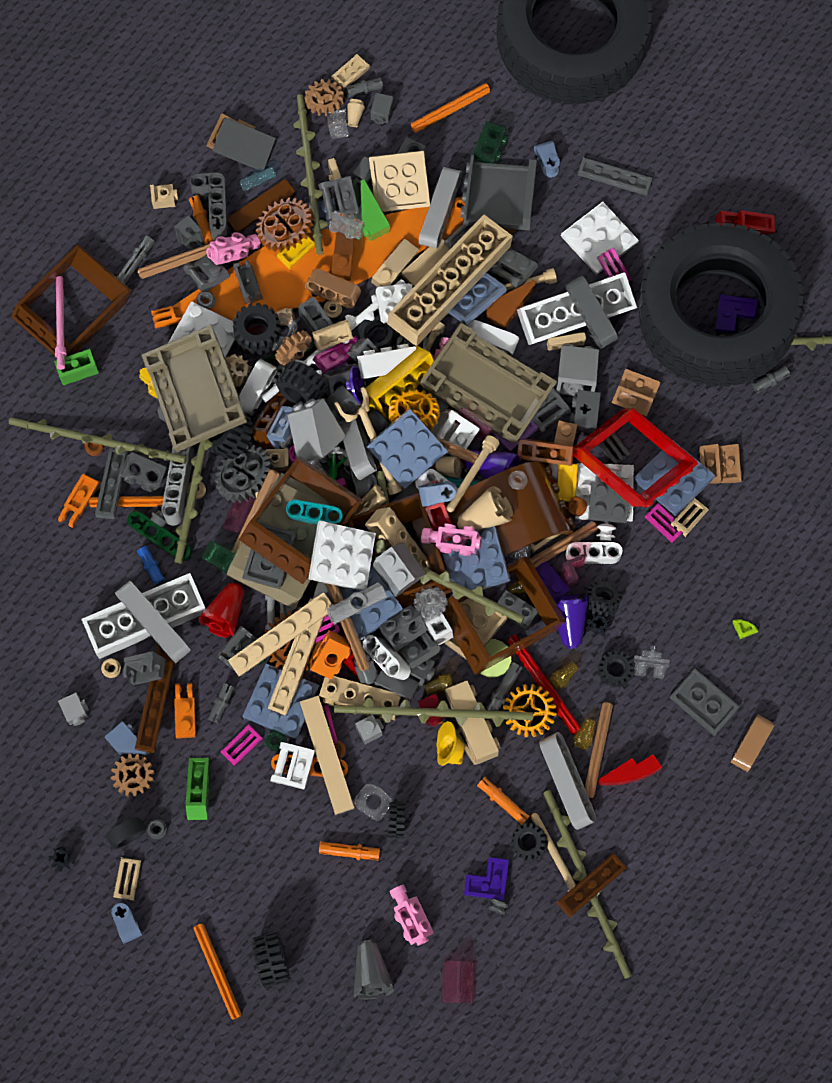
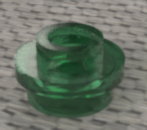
(274, 734)

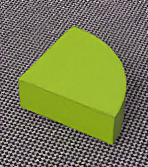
(744, 628)

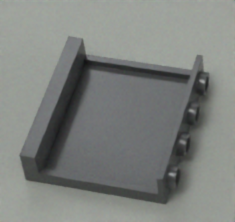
(499, 193)

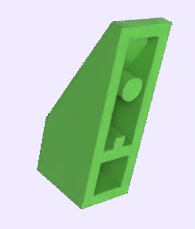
(374, 220)
(197, 789)

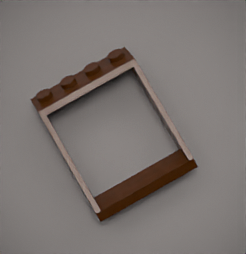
(94, 273)
(406, 510)
(276, 549)
(468, 638)

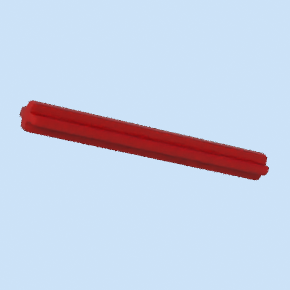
(542, 681)

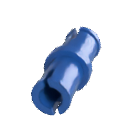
(150, 565)

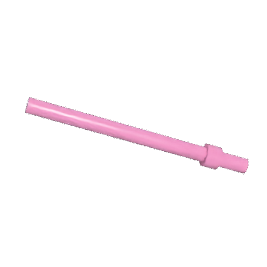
(60, 350)

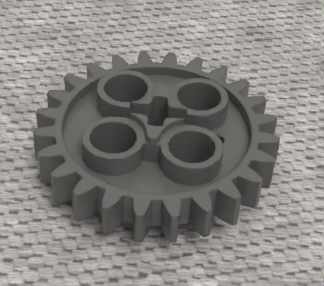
(235, 484)

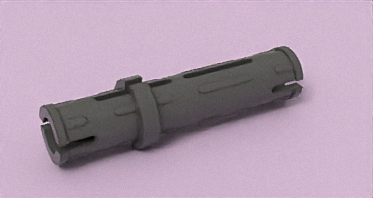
(142, 249)
(503, 689)

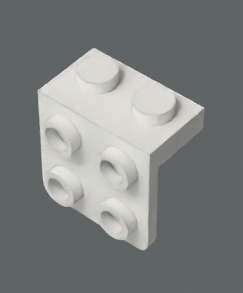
(389, 297)

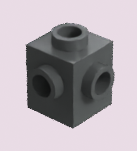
(423, 672)

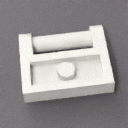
(463, 434)
(299, 766)

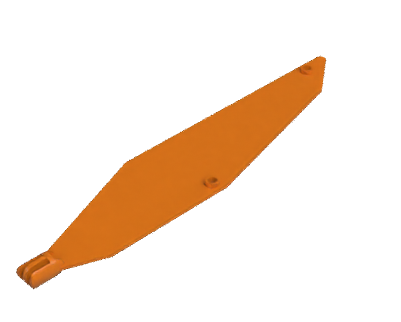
(286, 286)

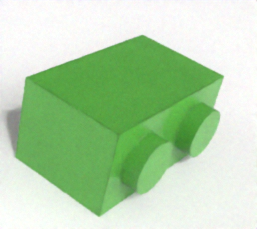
(77, 367)

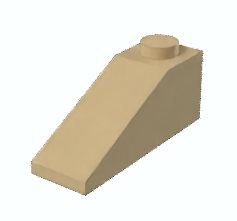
(395, 264)

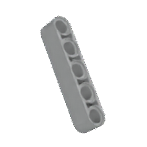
(440, 207)
(355, 445)
(177, 487)
(152, 621)
(567, 781)

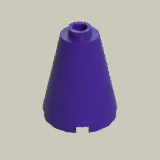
(495, 463)
(574, 612)

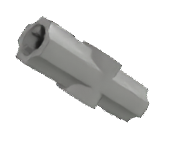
(346, 609)

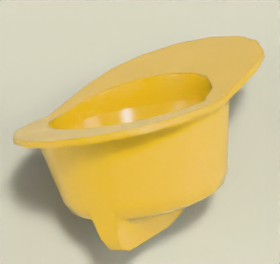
(449, 746)

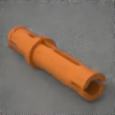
(200, 215)
(502, 800)
(358, 852)

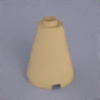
(487, 511)

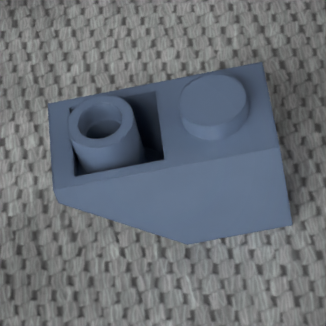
(124, 740)

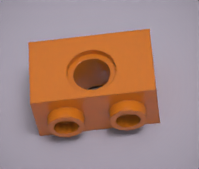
(331, 644)

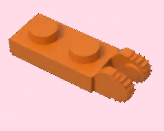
(79, 499)
(185, 713)

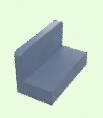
(280, 428)

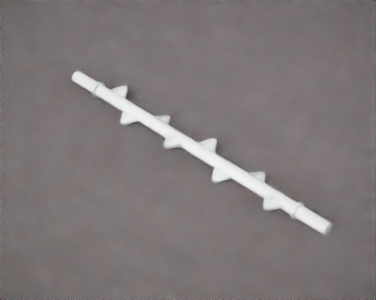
(353, 322)

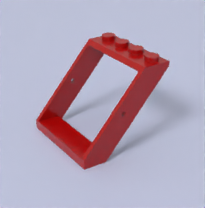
(659, 488)

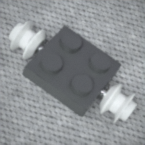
(607, 506)

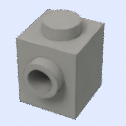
(74, 709)
(369, 729)

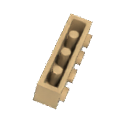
(391, 530)
(348, 692)
(475, 730)

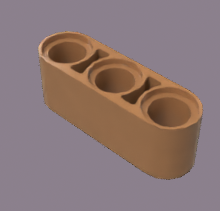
(333, 288)
(752, 743)

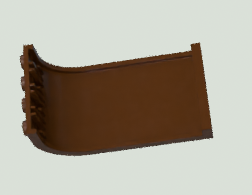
(535, 509)

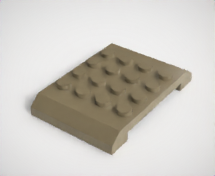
(487, 384)
(194, 388)
(276, 515)

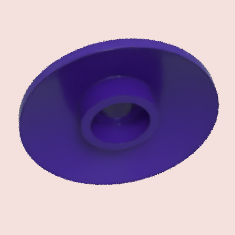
(355, 383)

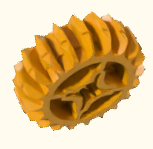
(417, 402)
(530, 702)

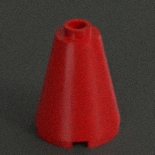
(224, 611)

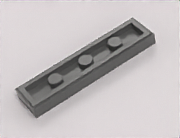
(615, 176)
(111, 485)

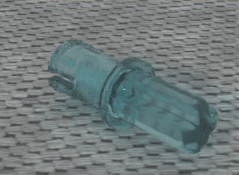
(257, 178)

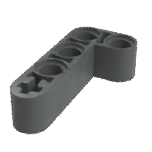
(214, 187)
(592, 313)

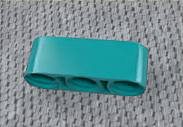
(306, 507)

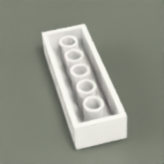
(560, 314)
(118, 628)

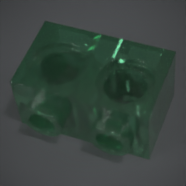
(487, 143)
(218, 556)

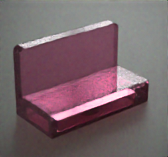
(484, 430)
(237, 515)
(568, 570)
(458, 982)

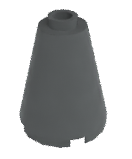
(371, 972)

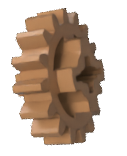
(322, 97)
(293, 347)
(137, 768)

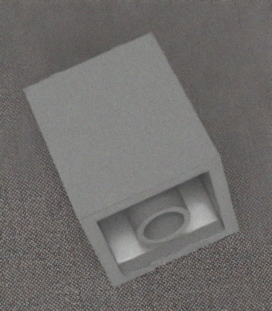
(577, 369)
(314, 429)
(398, 568)

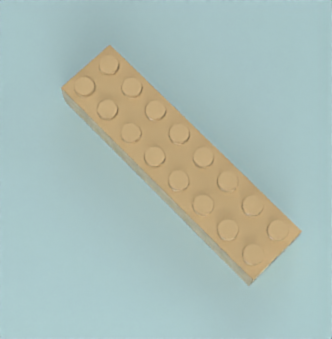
(449, 280)

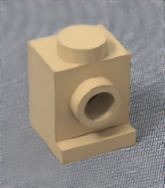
(160, 200)
(282, 463)

